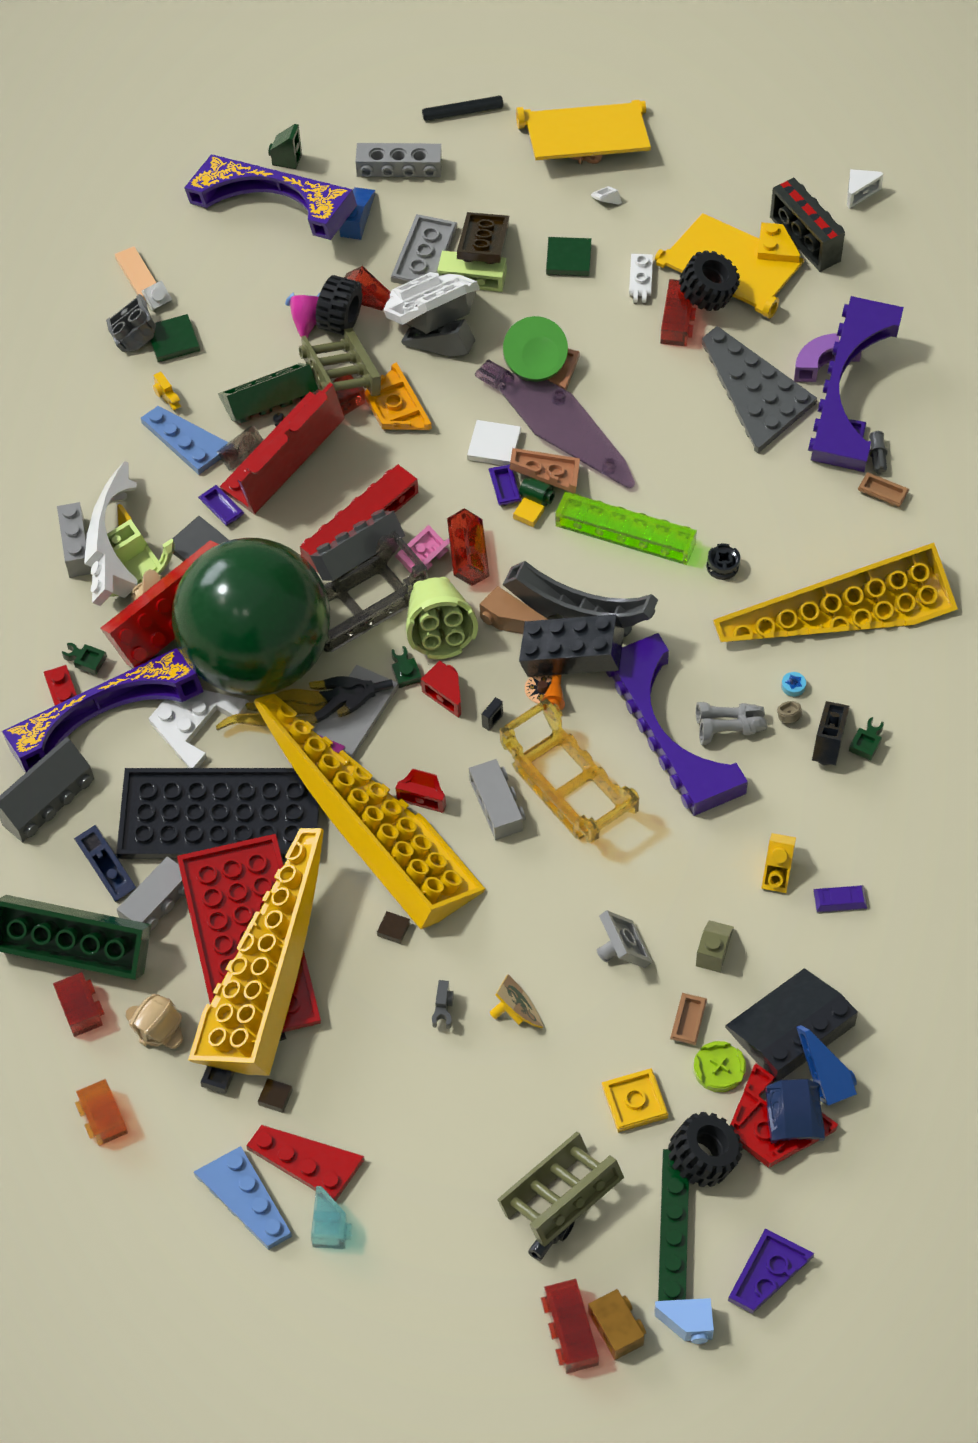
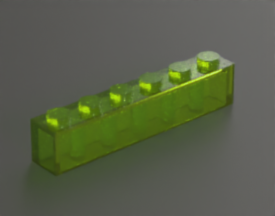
(626, 528)

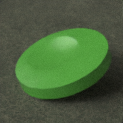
(535, 348)

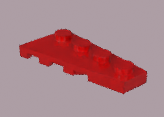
(306, 1159)

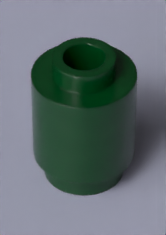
(537, 491)

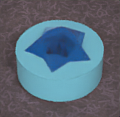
(793, 684)

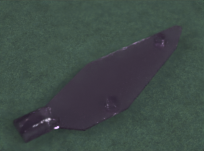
(558, 420)

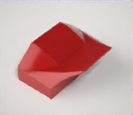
(421, 790)

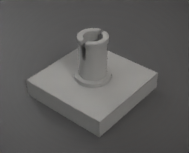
(623, 941)

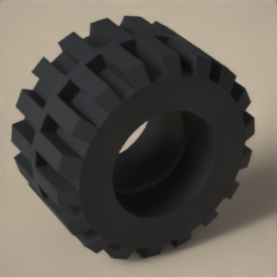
(709, 280)
(338, 304)
(693, 1161)

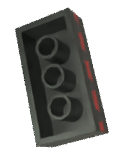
(807, 224)

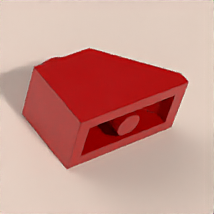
(442, 686)

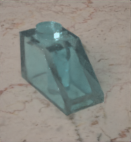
(329, 1222)

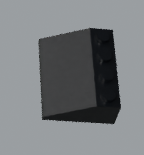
(770, 1025)

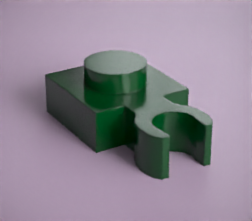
(87, 659)
(404, 670)
(867, 741)

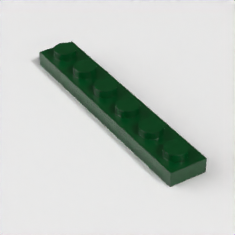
(673, 1233)

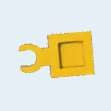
(164, 389)

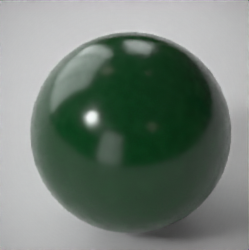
(251, 616)

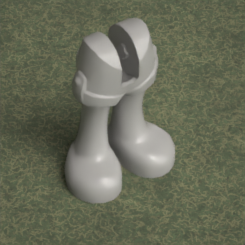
(748, 722)

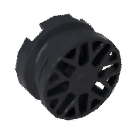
(723, 561)

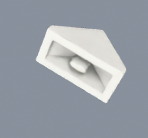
(863, 185)

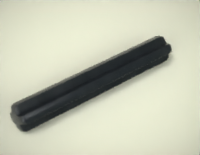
(462, 108)

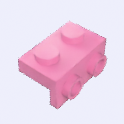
(426, 547)

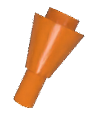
(554, 692)

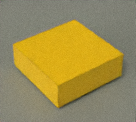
(528, 512)

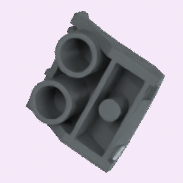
(132, 325)

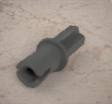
(878, 451)

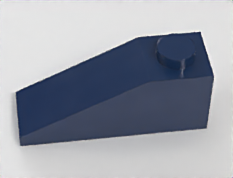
(105, 862)

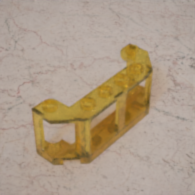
(623, 798)

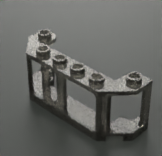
(385, 608)

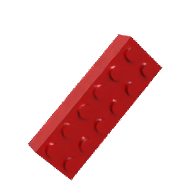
(147, 622)

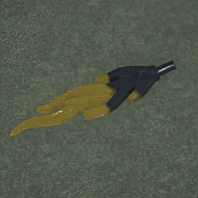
(346, 695)

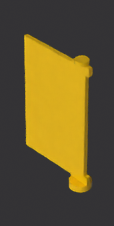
(586, 130)
(758, 278)

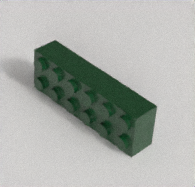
(73, 937)

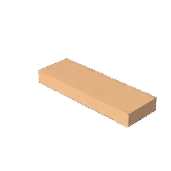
(135, 269)

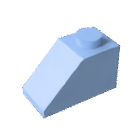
(687, 1318)

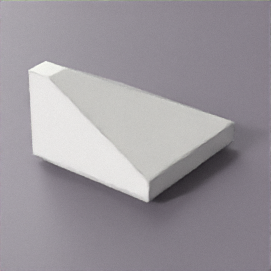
(607, 195)

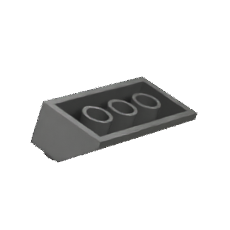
(44, 790)

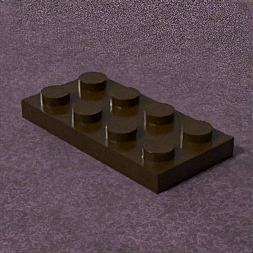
(483, 237)

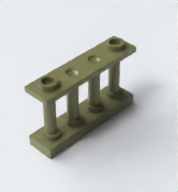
(354, 354)
(574, 1202)

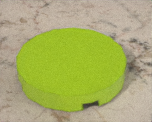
(719, 1066)

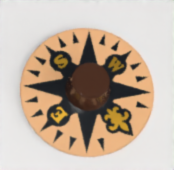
(536, 687)

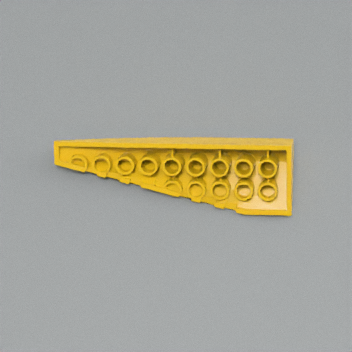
(880, 595)
(252, 1002)

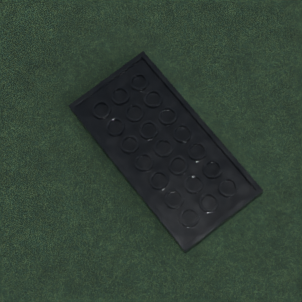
(207, 808)

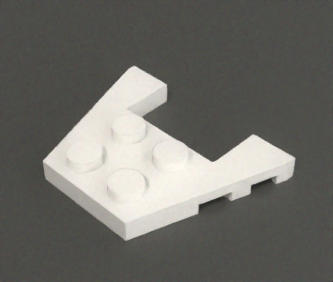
(181, 721)

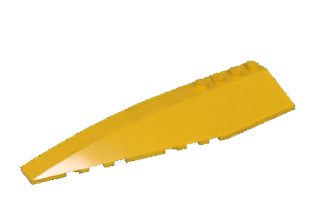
(387, 836)

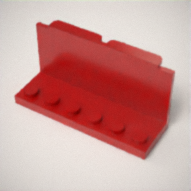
(284, 449)

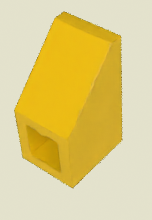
(778, 863)

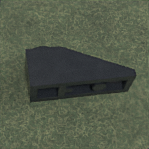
(830, 733)

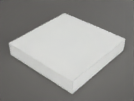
(493, 442)

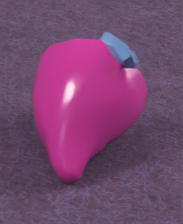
(303, 312)

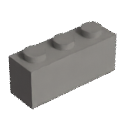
(73, 538)
(496, 799)
(154, 895)

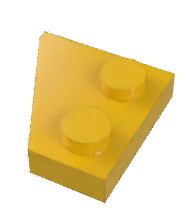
(776, 244)

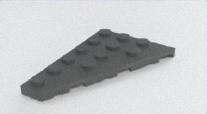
(761, 394)

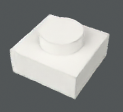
(156, 295)

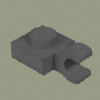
(443, 999)

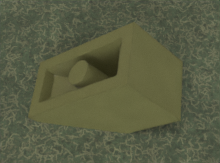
(713, 946)

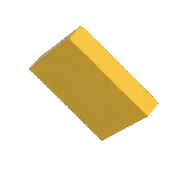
(634, 1100)

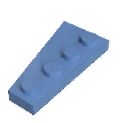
(185, 439)
(242, 1192)

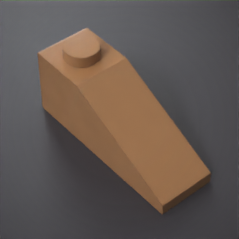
(506, 611)

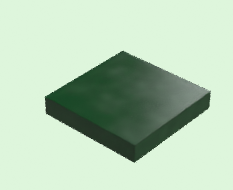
(568, 256)
(174, 338)

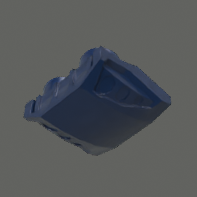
(794, 1110)

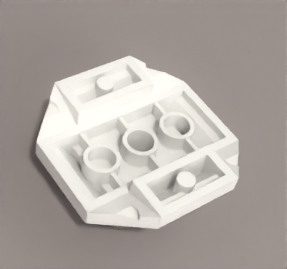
(431, 301)

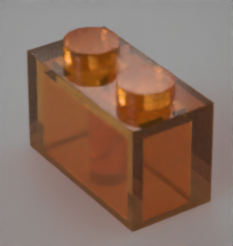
(101, 1112)

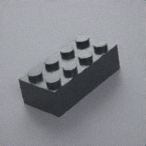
(571, 645)

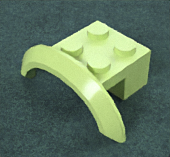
(135, 552)

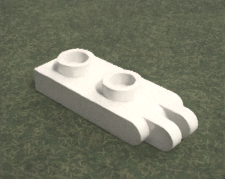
(640, 276)

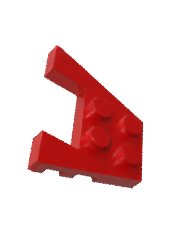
(752, 1123)

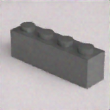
(354, 546)

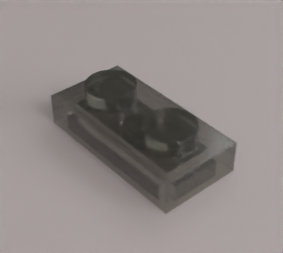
(240, 447)

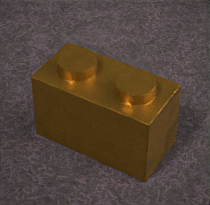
(616, 1323)

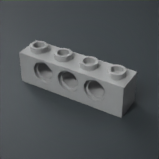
(398, 160)

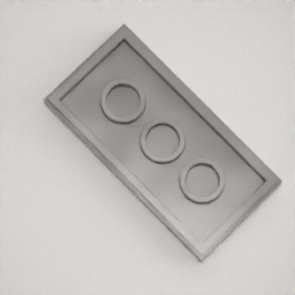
(423, 248)
(355, 727)

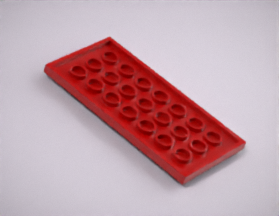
(222, 895)

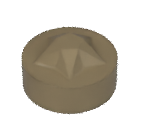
(789, 712)

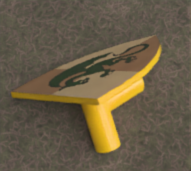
(515, 1003)

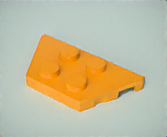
(397, 404)

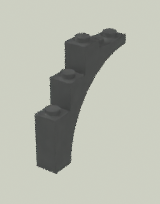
(553, 598)

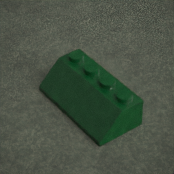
(268, 392)

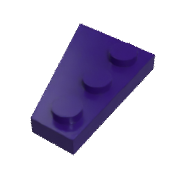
(767, 1270)

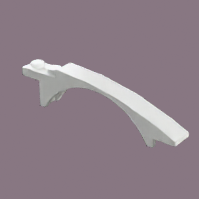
(107, 570)

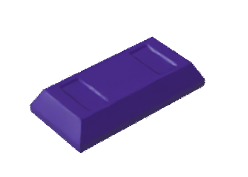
(504, 485)
(221, 505)
(840, 898)

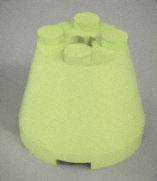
(439, 619)

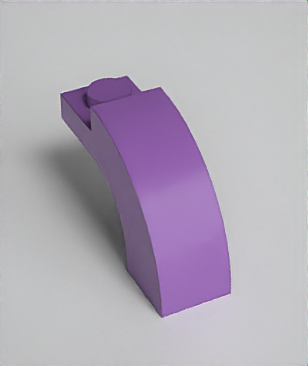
(814, 356)

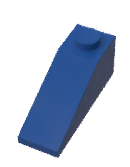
(356, 222)
(826, 1069)

